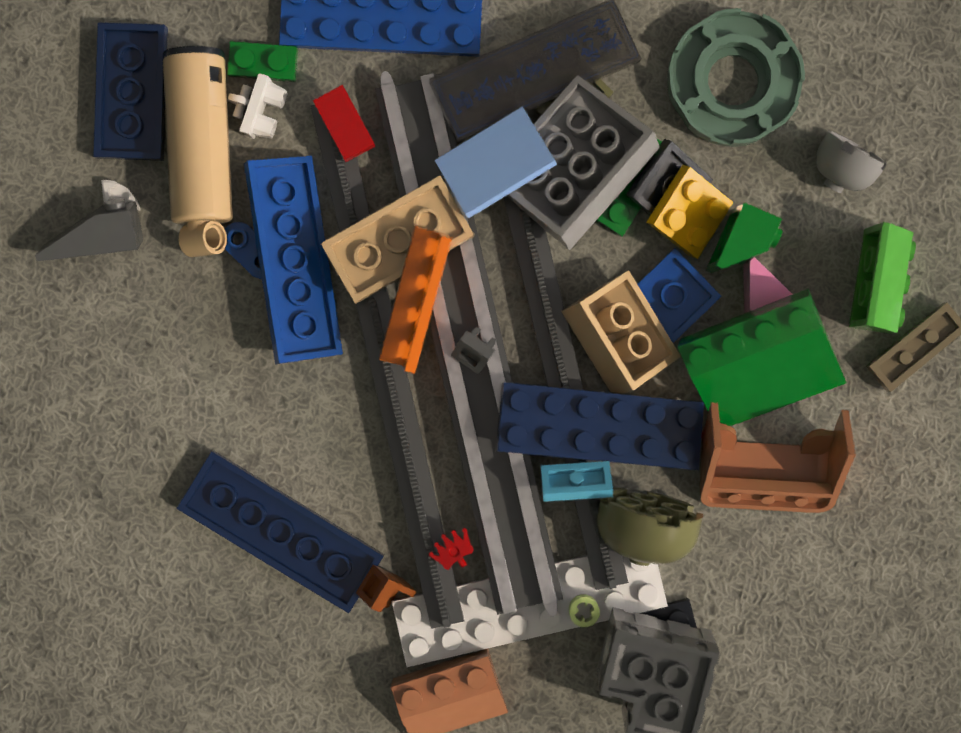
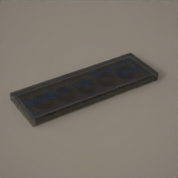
(534, 69)

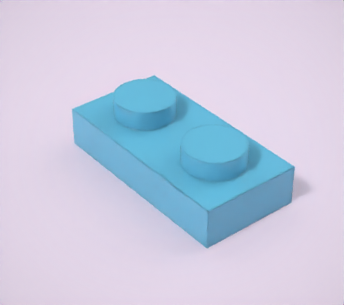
(576, 481)

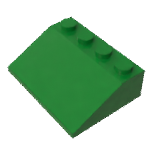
(762, 359)

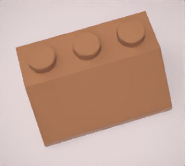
(449, 694)

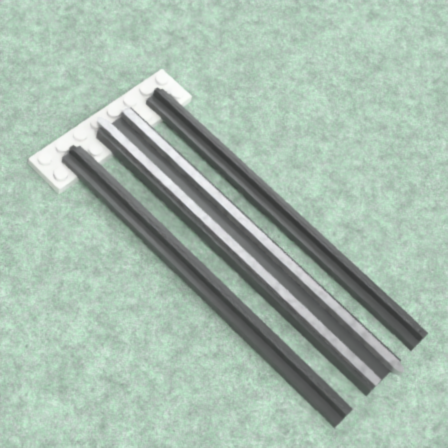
(524, 587)

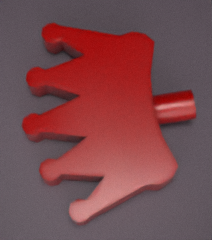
(454, 550)

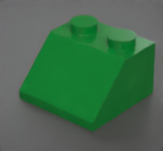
(745, 235)

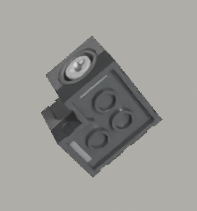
(658, 672)

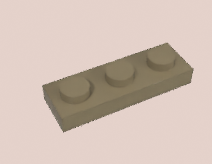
(916, 347)

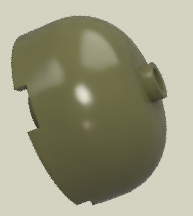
(648, 526)

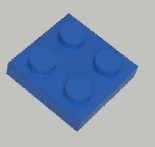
(677, 293)

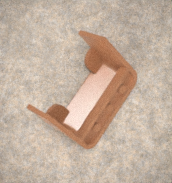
(774, 475)

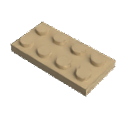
(375, 249)

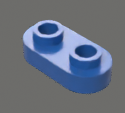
(246, 252)

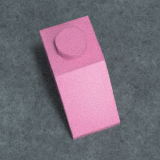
(760, 286)

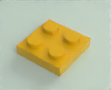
(689, 211)

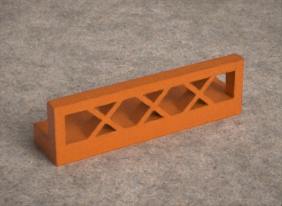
(415, 298)

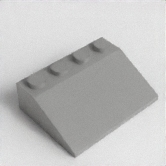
(596, 157)

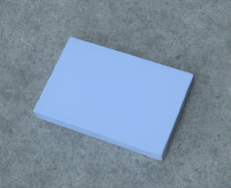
(495, 162)

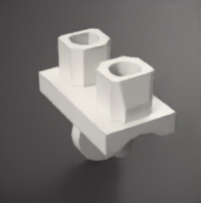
(254, 121)

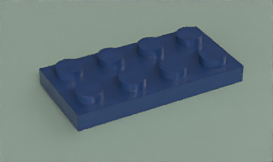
(130, 91)

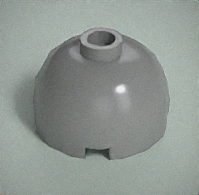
(847, 164)

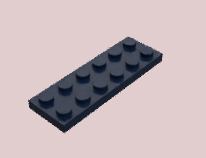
(599, 426)
(279, 531)

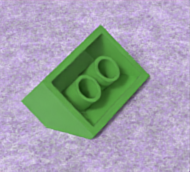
(882, 278)

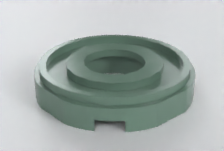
(765, 47)

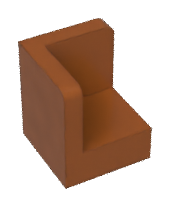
(381, 588)

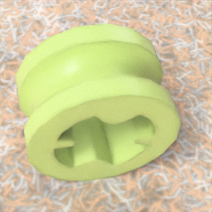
(594, 611)

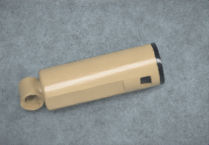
(198, 147)

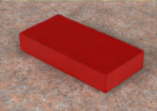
(344, 123)

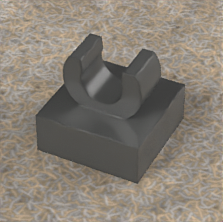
(473, 351)

